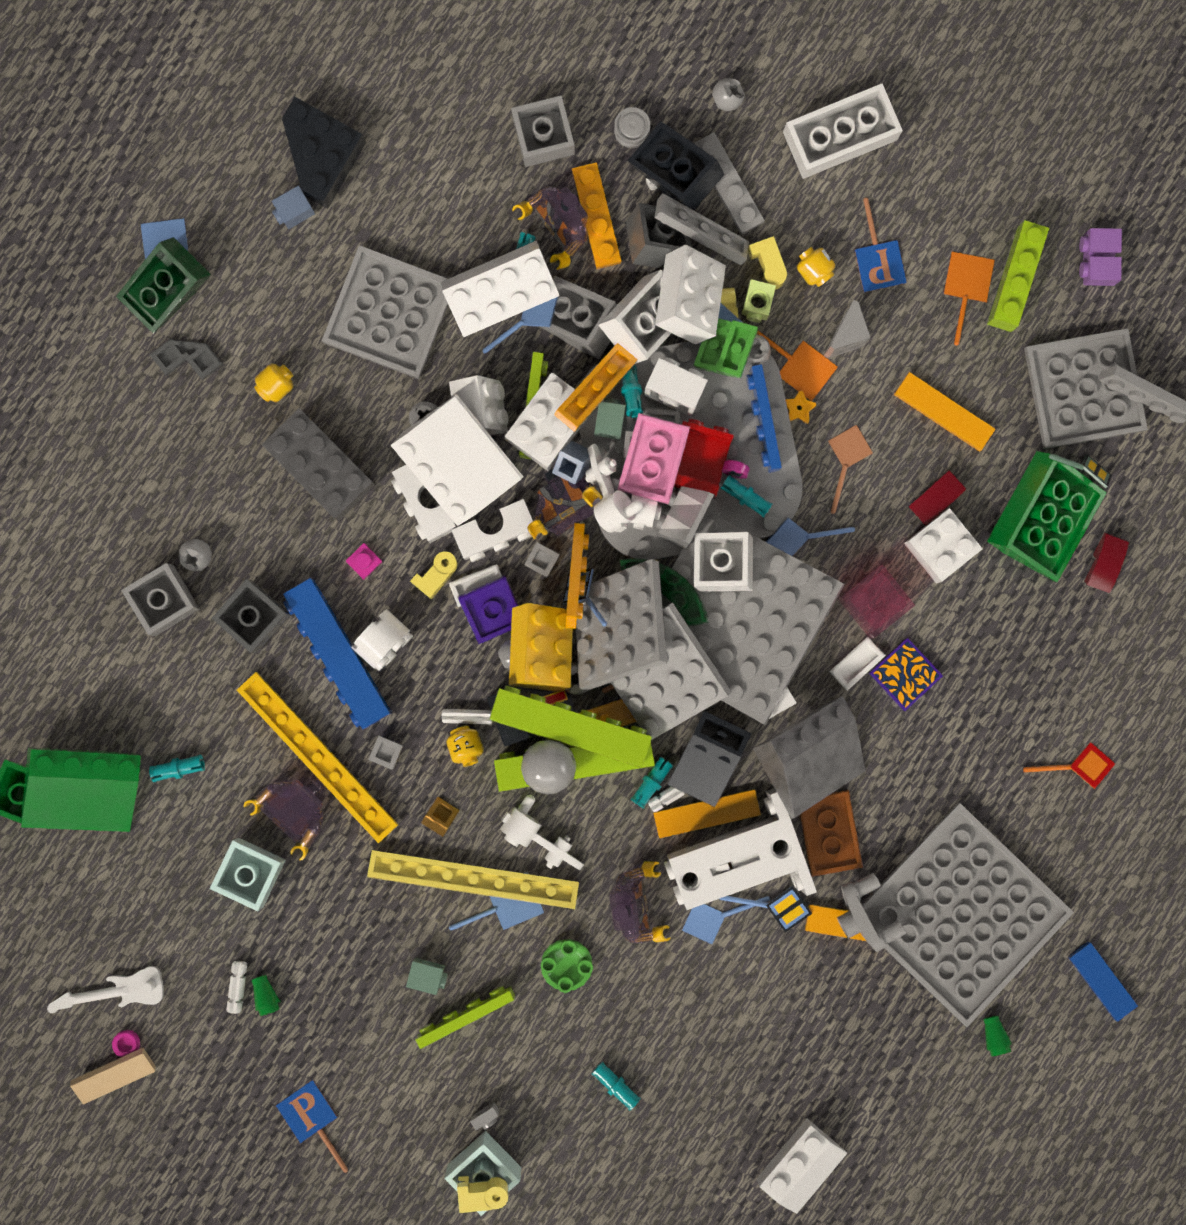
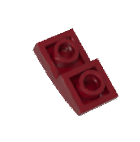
(937, 497)
(1108, 562)

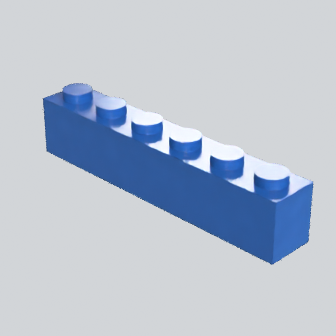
(335, 651)

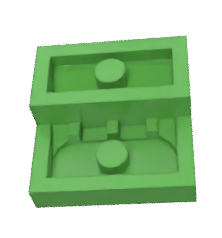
(727, 350)

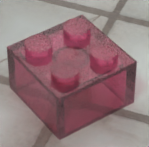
(876, 601)

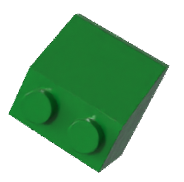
(12, 789)

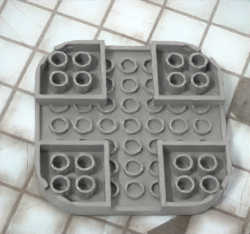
(722, 404)

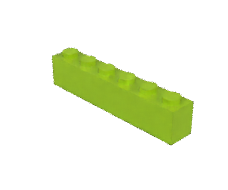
(570, 727)
(587, 764)

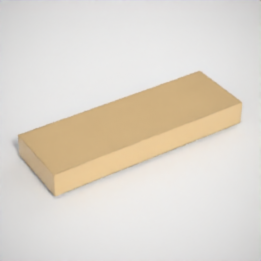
(112, 1076)

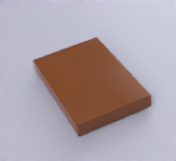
(831, 835)

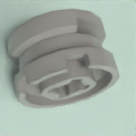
(632, 127)

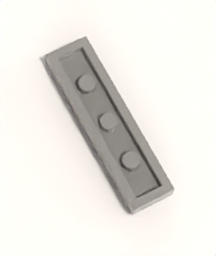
(731, 188)
(701, 229)
(1145, 392)

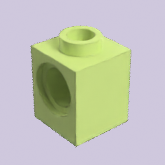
(765, 292)

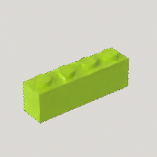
(1018, 276)

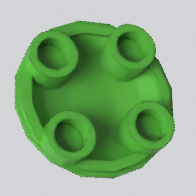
(566, 965)

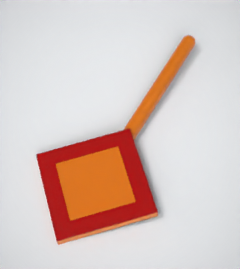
(1090, 765)

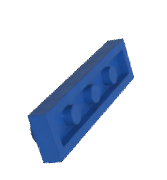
(765, 430)

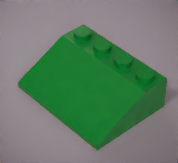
(1047, 516)
(80, 789)

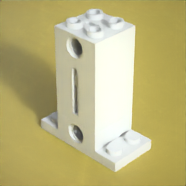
(741, 859)

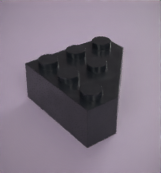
(320, 150)

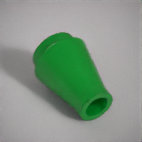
(264, 996)
(996, 1037)

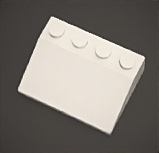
(456, 460)

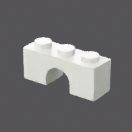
(432, 522)
(474, 542)

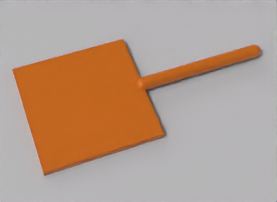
(969, 279)
(805, 369)

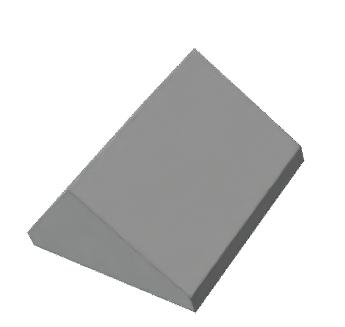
(850, 334)

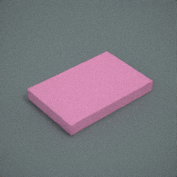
(653, 458)

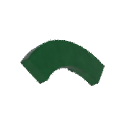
(678, 592)

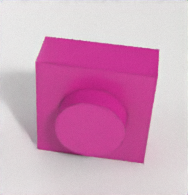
(364, 561)

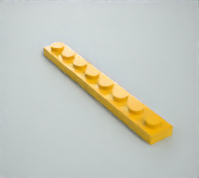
(317, 757)

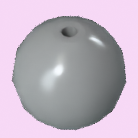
(548, 766)

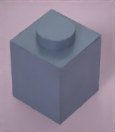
(292, 208)
(572, 462)

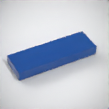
(1102, 981)

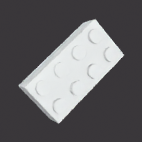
(842, 131)
(499, 289)

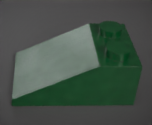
(162, 284)

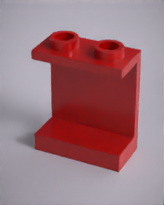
(703, 457)

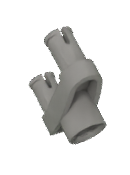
(856, 919)

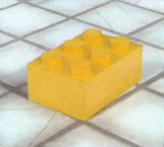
(540, 648)

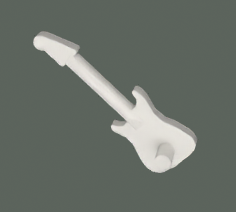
(142, 987)

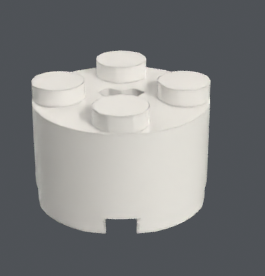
(381, 639)

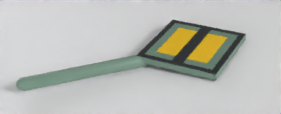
(1089, 466)

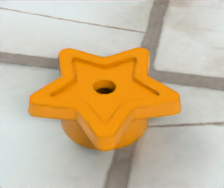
(806, 405)

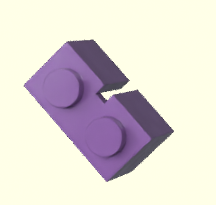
(1099, 260)

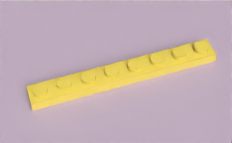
(473, 879)

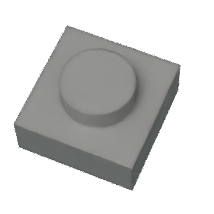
(542, 559)
(386, 752)
(485, 1117)

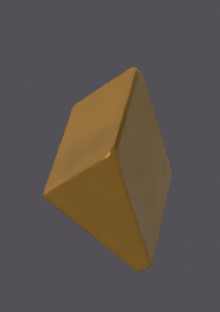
(440, 816)

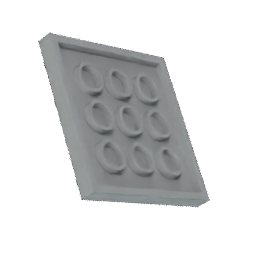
(387, 312)
(1071, 399)
(634, 627)
(676, 689)

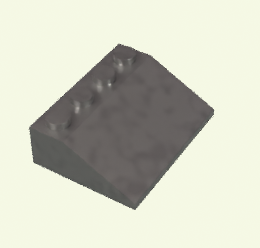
(813, 756)

